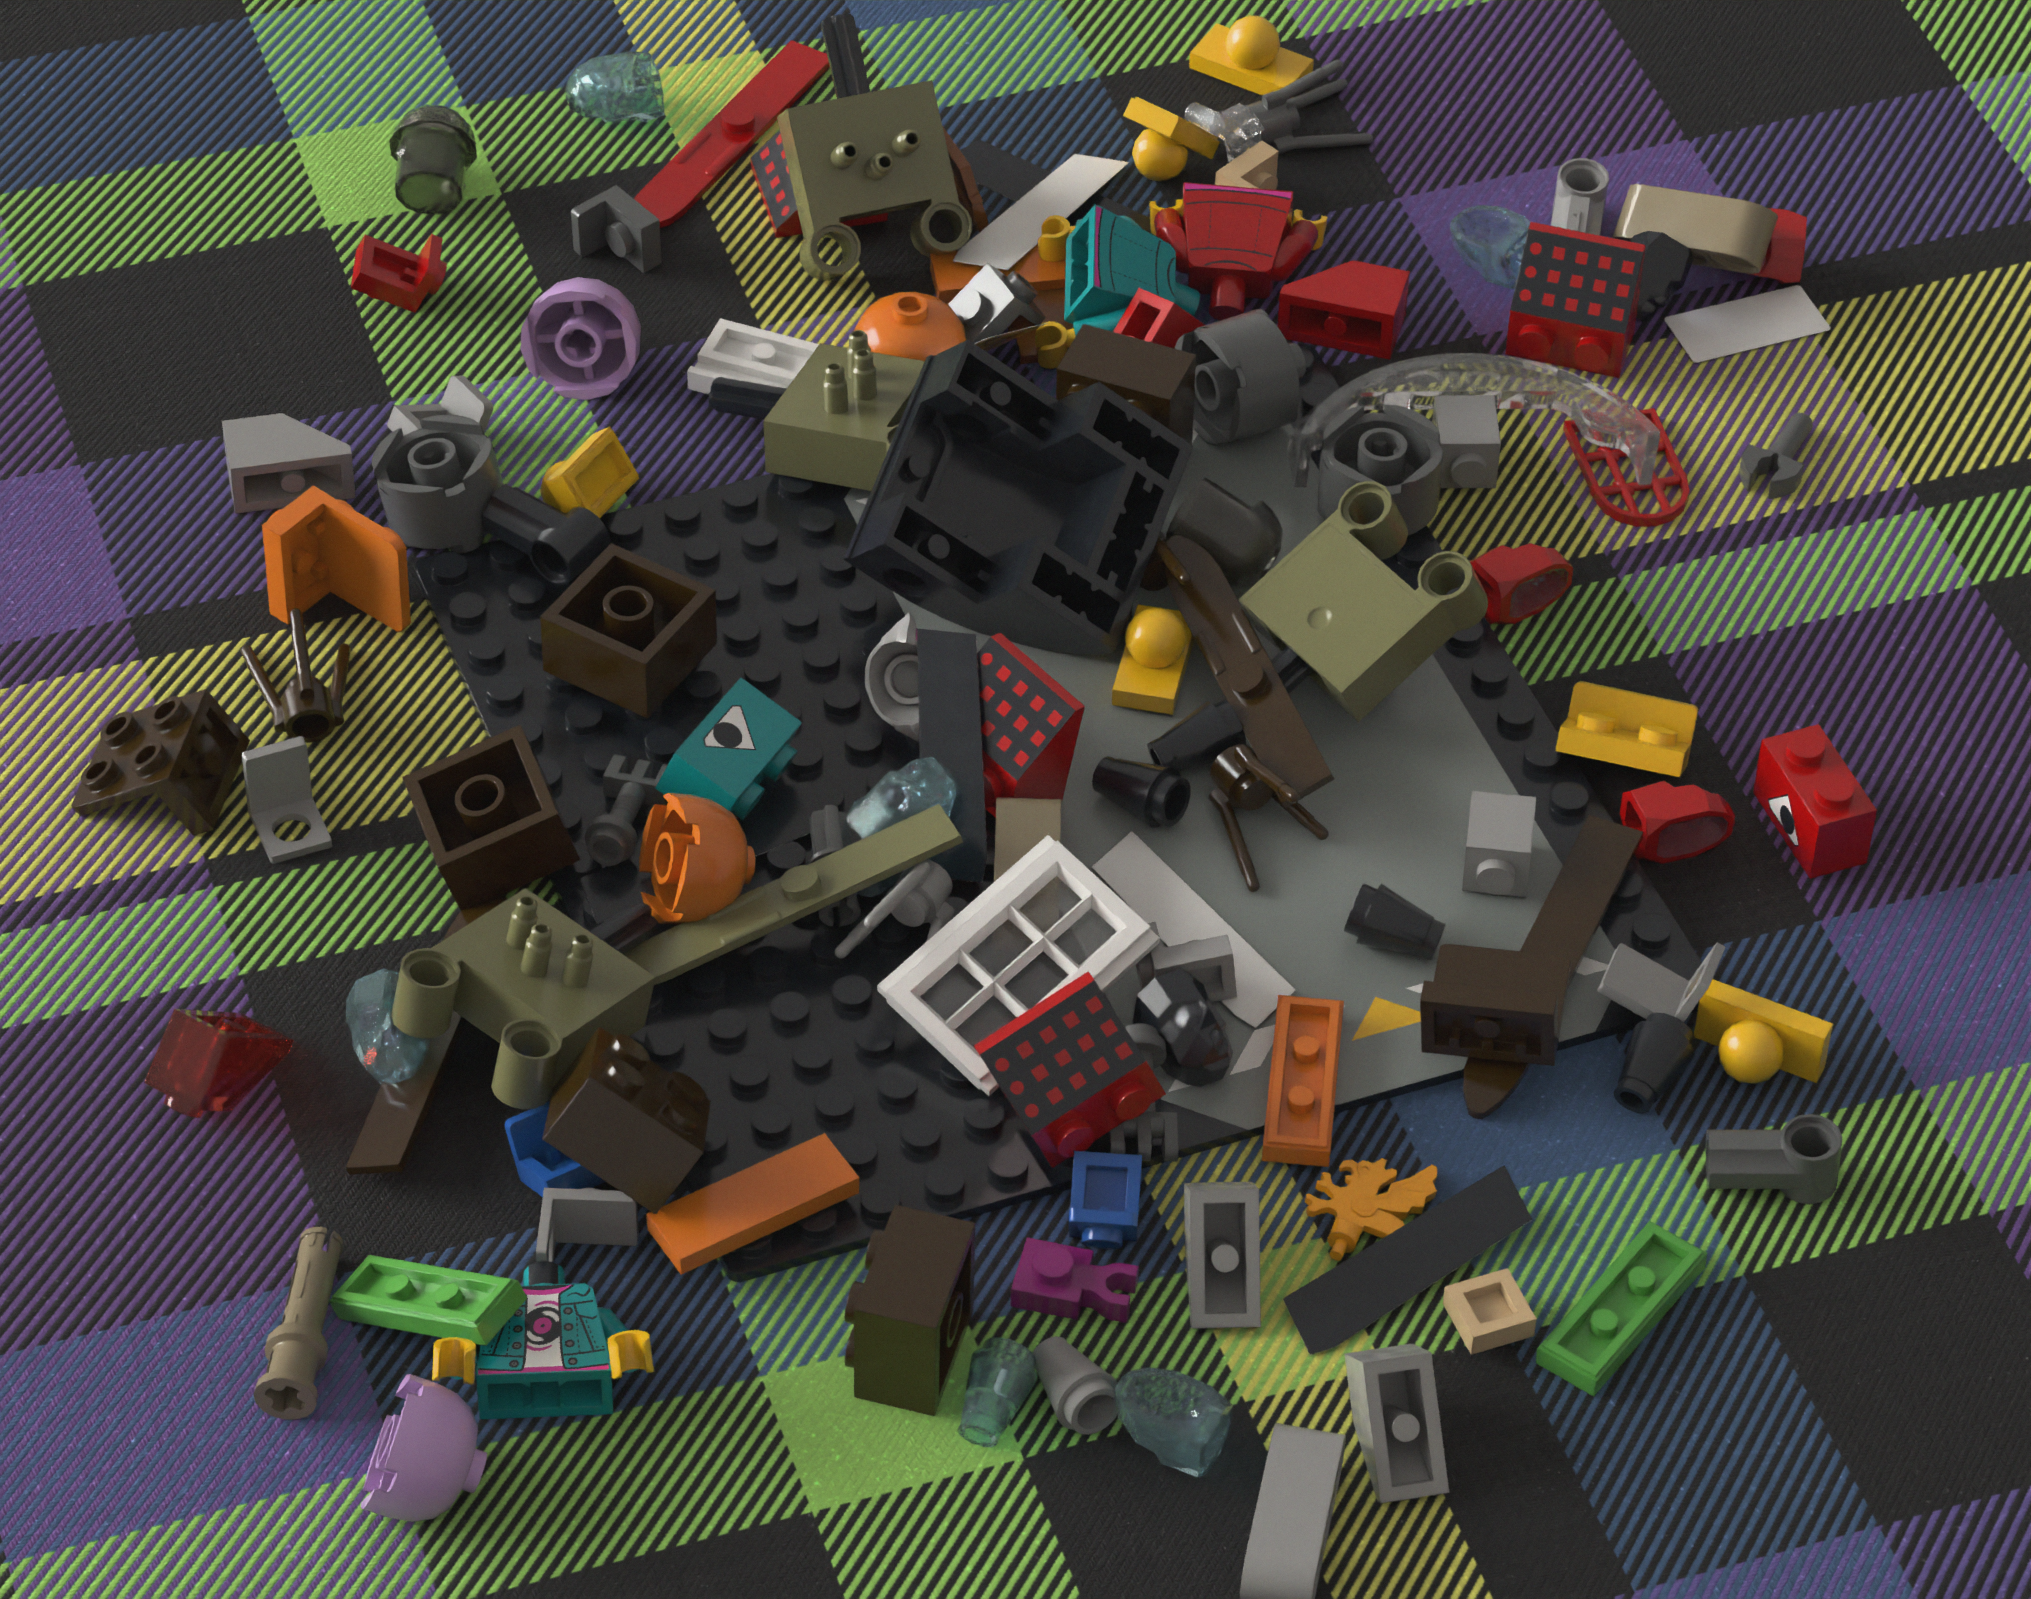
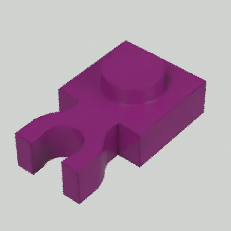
(1063, 1278)

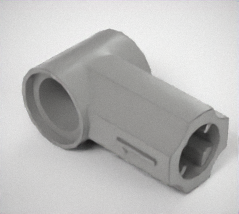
(1580, 196)

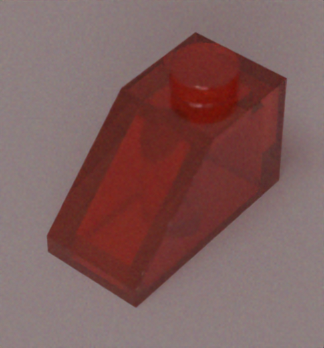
(213, 1060)

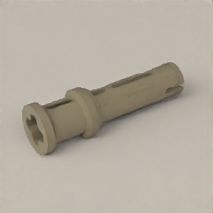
(297, 1345)

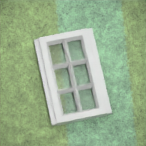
(1013, 950)

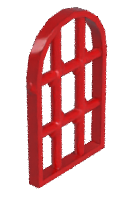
(1627, 490)

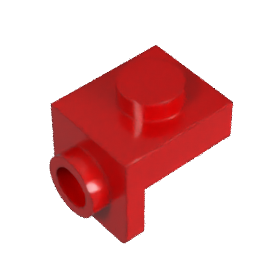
(397, 274)

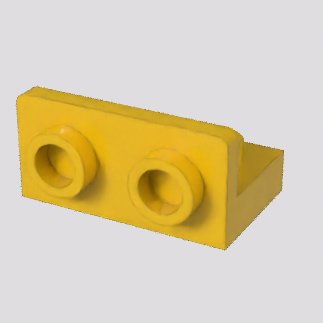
(1628, 729)

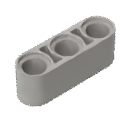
(1292, 1514)

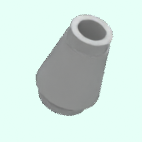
(1075, 1386)

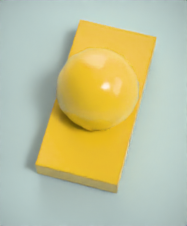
(1249, 56)
(1162, 148)
(591, 476)
(1153, 660)
(1761, 1035)

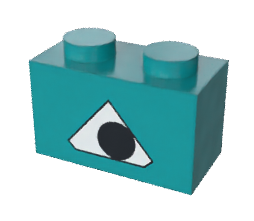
(734, 751)

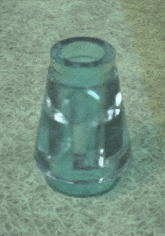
(995, 1389)

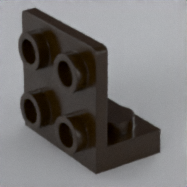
(177, 749)
(1495, 1004)

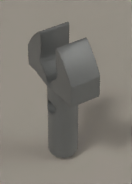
(1778, 458)

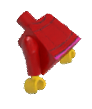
(1235, 241)

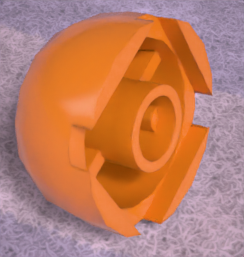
(911, 326)
(694, 858)

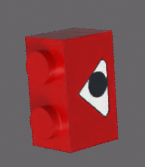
(1814, 801)

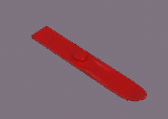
(732, 132)

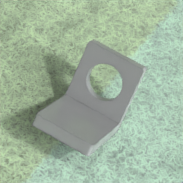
(281, 792)
(1652, 988)
(585, 1218)

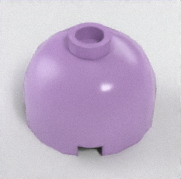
(581, 338)
(424, 1454)

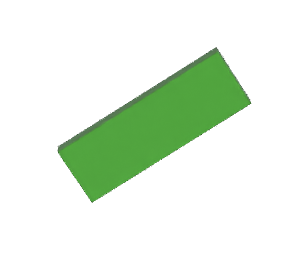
(428, 1299)
(1621, 1308)

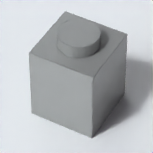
(1468, 440)
(1499, 844)

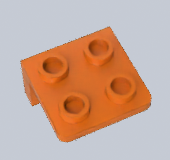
(329, 547)

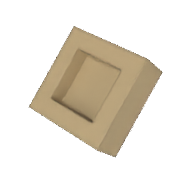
(1489, 1311)

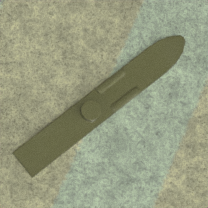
(797, 894)

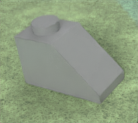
(279, 459)
(1222, 1254)
(1398, 1421)

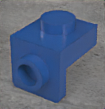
(538, 1161)
(1105, 1198)

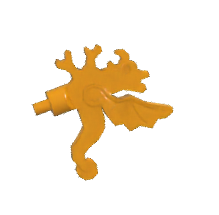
(1361, 1209)

